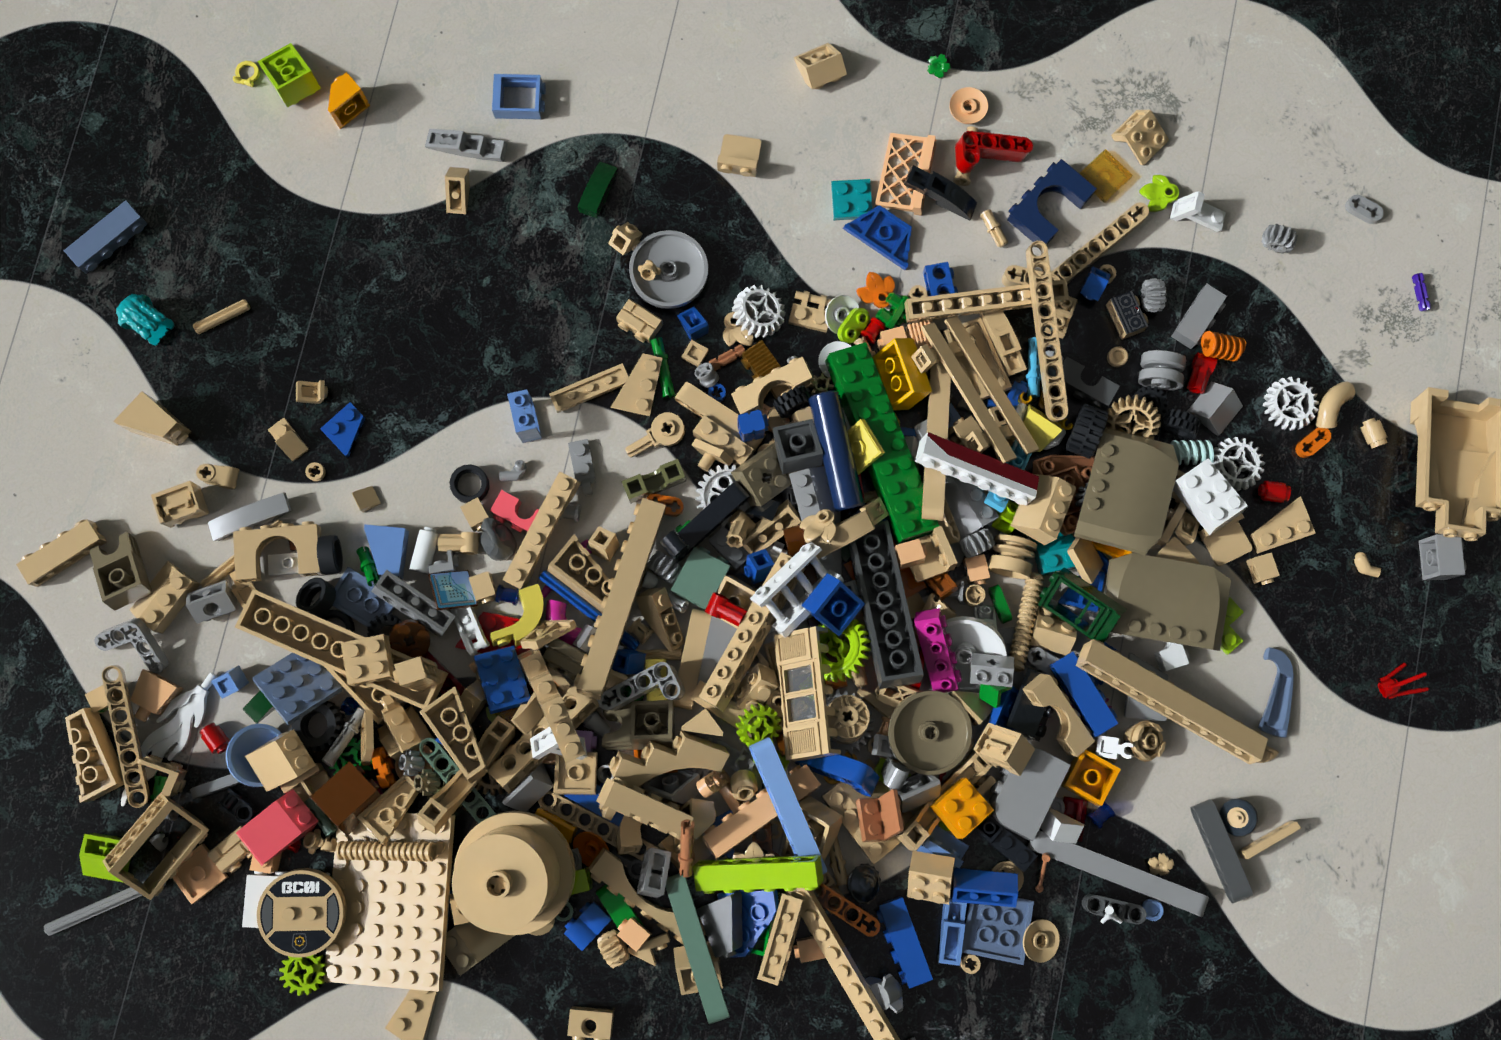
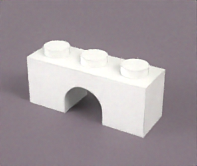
(1172, 656)

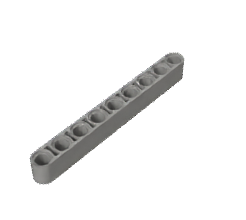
(1121, 874)

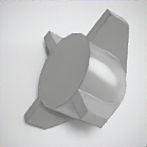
(887, 992)

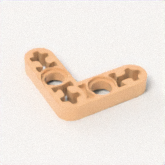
(719, 782)

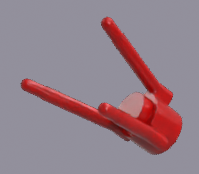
(1390, 687)

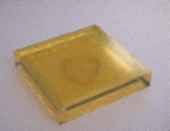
(1106, 175)

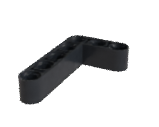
(682, 543)

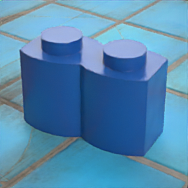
(587, 926)

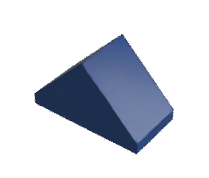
(693, 323)

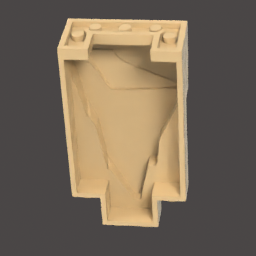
(1458, 462)

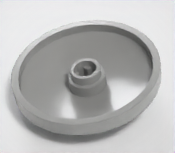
(681, 265)

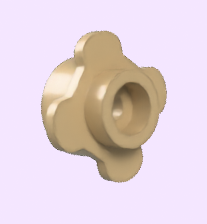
(649, 270)
(313, 841)

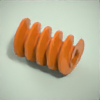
(1222, 346)

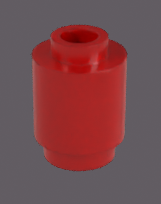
(1274, 491)
(214, 738)

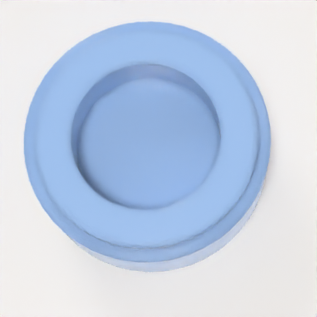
(1153, 909)

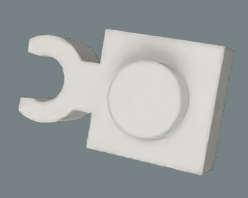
(1111, 747)

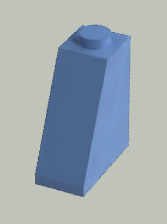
(388, 548)

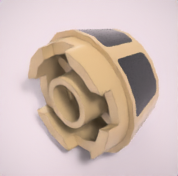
(1147, 740)

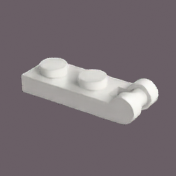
(469, 629)

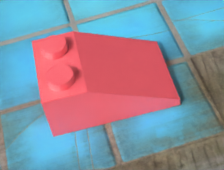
(277, 827)

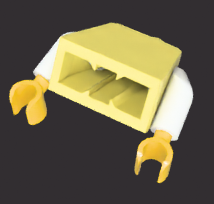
(1044, 432)

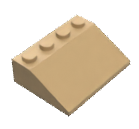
(843, 799)

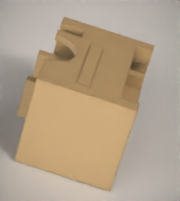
(178, 505)
(1004, 748)

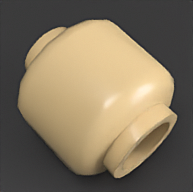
(743, 785)

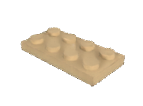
(985, 346)

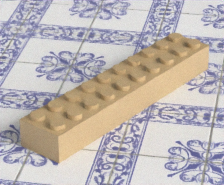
(319, 642)

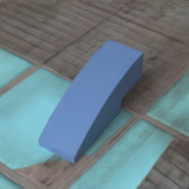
(952, 932)

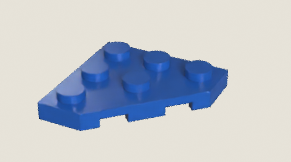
(757, 914)

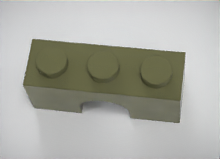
(665, 477)

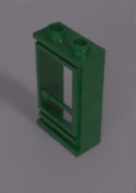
(1106, 618)

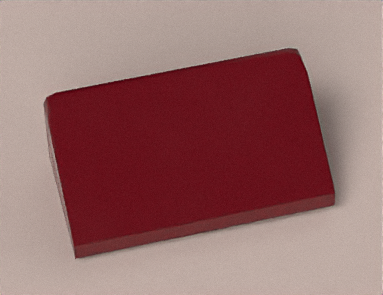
(1076, 810)

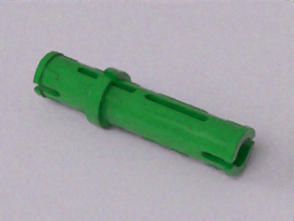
(664, 374)

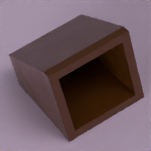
(346, 796)

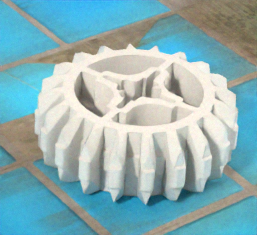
(769, 310)
(1279, 389)
(1251, 466)

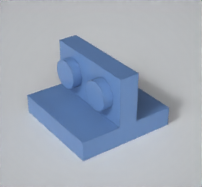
(944, 844)

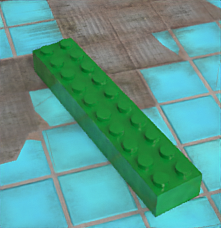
(894, 472)

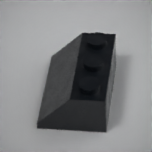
(1025, 717)

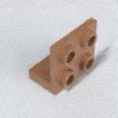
(880, 817)

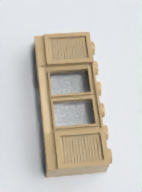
(804, 694)

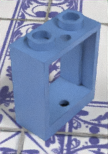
(517, 80)
(524, 416)

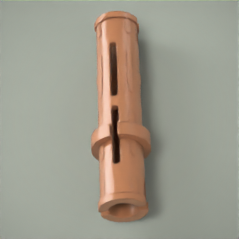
(686, 853)

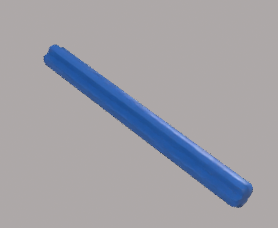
(581, 604)

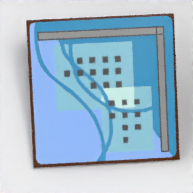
(452, 590)

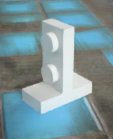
(1195, 209)
(545, 743)

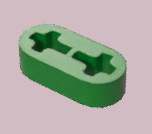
(1000, 604)

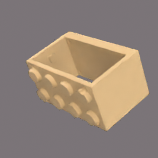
(140, 833)

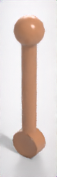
(1046, 858)

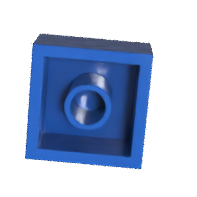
(833, 604)

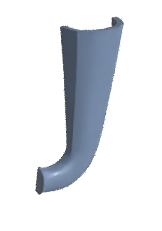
(1278, 708)

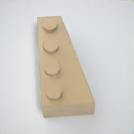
(580, 573)
(453, 729)
(94, 755)

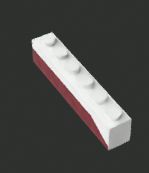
(977, 469)

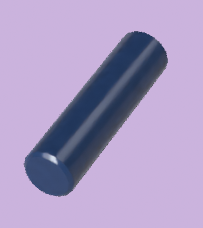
(836, 450)

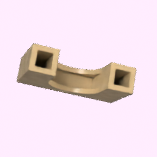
(250, 544)

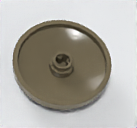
(930, 732)

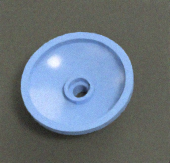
(243, 743)

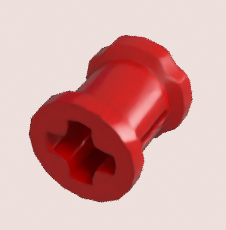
(873, 330)

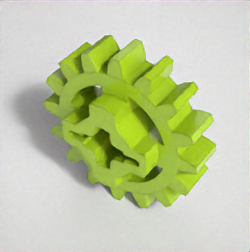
(757, 724)
(305, 980)

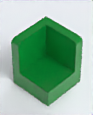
(992, 694)

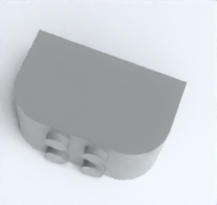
(1024, 800)

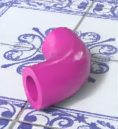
(557, 611)

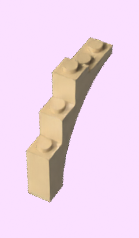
(551, 704)
(656, 759)

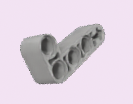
(639, 690)

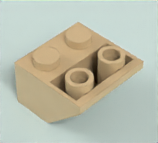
(1052, 632)

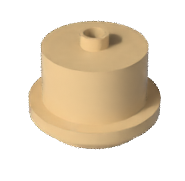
(513, 873)

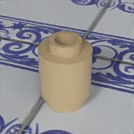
(1374, 433)

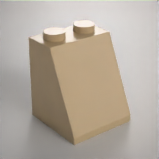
(152, 420)
(280, 760)

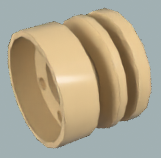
(1012, 558)
(855, 727)

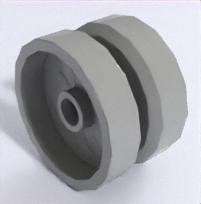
(1162, 370)

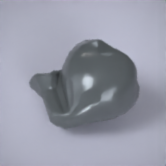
(497, 540)

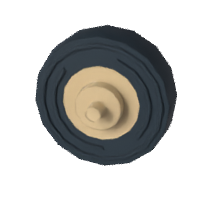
(1238, 817)

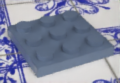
(296, 686)
(997, 930)

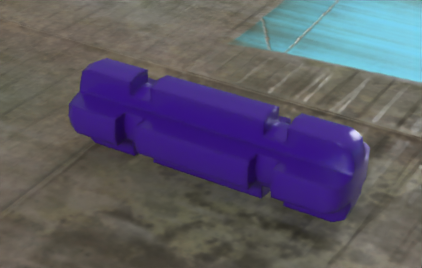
(1421, 292)

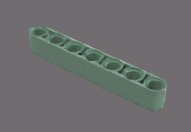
(696, 949)

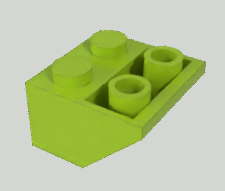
(93, 852)

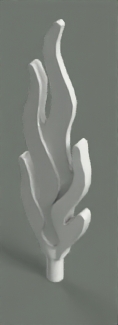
(178, 729)

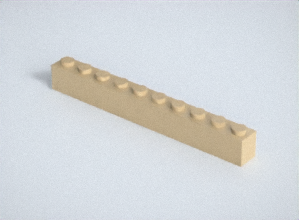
(621, 598)
(1172, 701)

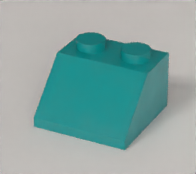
(1054, 555)

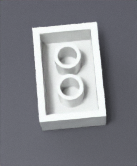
(1209, 496)

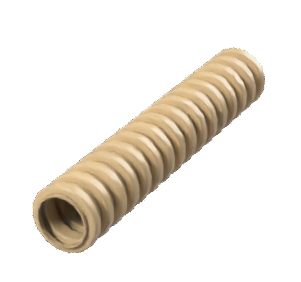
(1026, 620)
(392, 851)

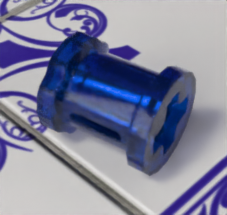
(507, 595)
(1102, 814)

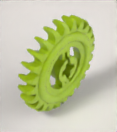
(847, 654)

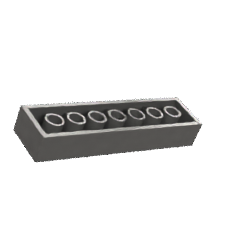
(885, 608)

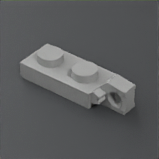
(582, 464)

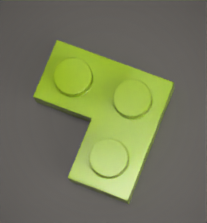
(1230, 638)

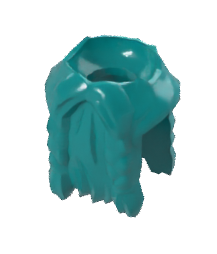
(138, 314)

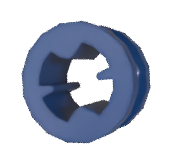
(719, 387)

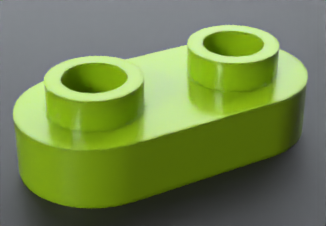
(854, 324)

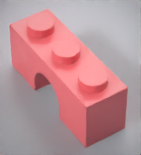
(506, 509)

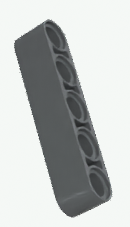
(1221, 851)

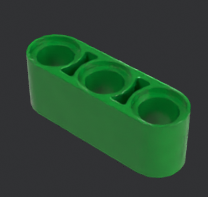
(616, 906)

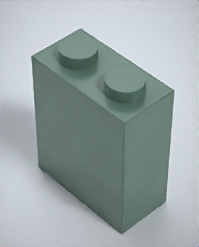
(700, 577)

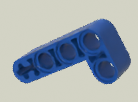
(845, 770)

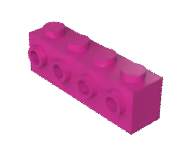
(937, 650)

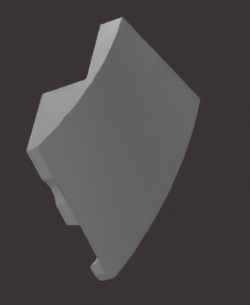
(1137, 710)

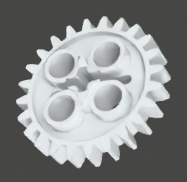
(713, 482)

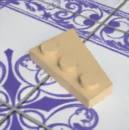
(640, 386)
(389, 809)

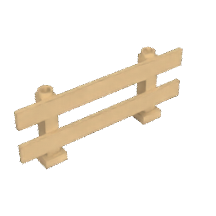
(964, 345)

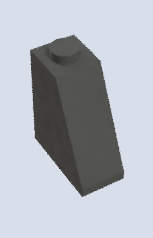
(723, 924)

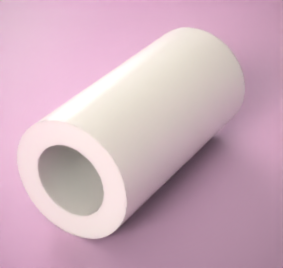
(424, 550)

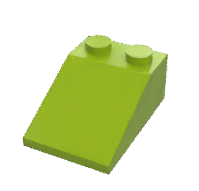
(289, 75)

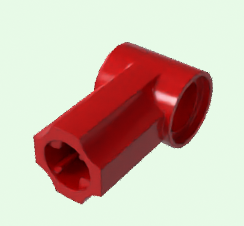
(1202, 369)
(721, 607)

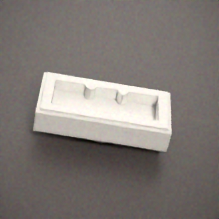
(283, 564)

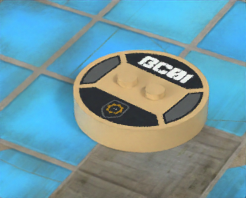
(301, 912)

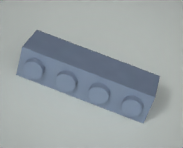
(105, 237)

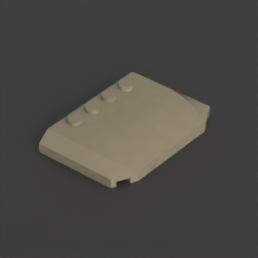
(1128, 492)
(1169, 599)

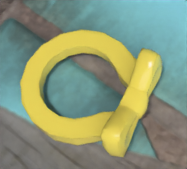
(249, 82)

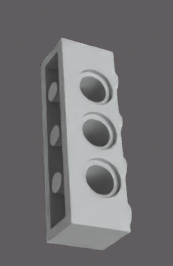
(412, 603)

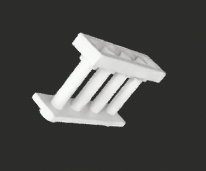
(796, 614)

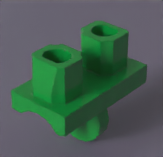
(896, 314)

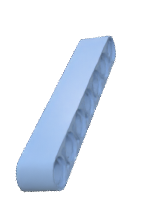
(784, 799)

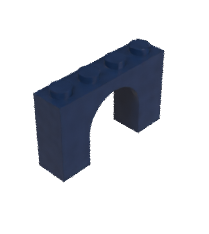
(1059, 179)

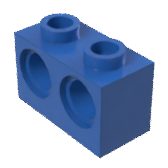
(936, 285)

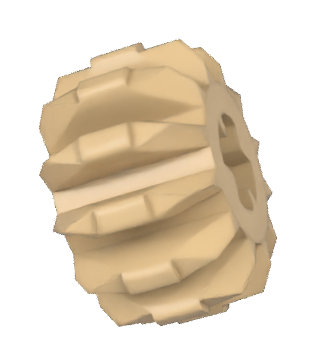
(613, 949)

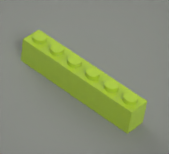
(758, 873)

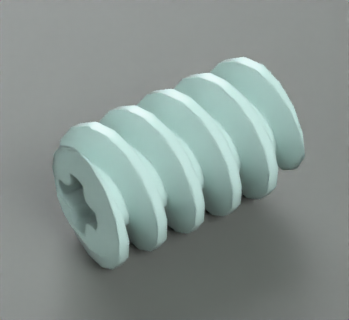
(1193, 451)

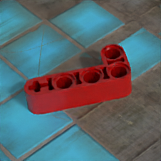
(979, 145)

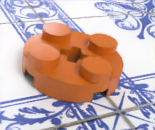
(384, 767)

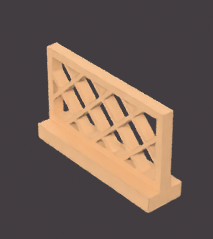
(925, 163)

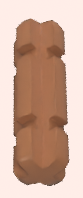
(727, 357)

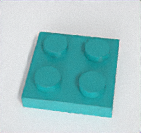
(851, 198)

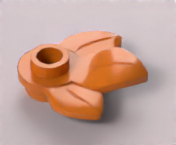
(876, 287)

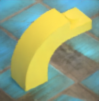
(532, 603)

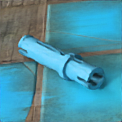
(1033, 369)

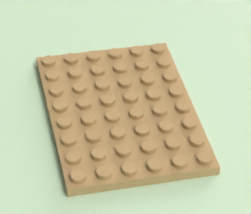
(393, 913)

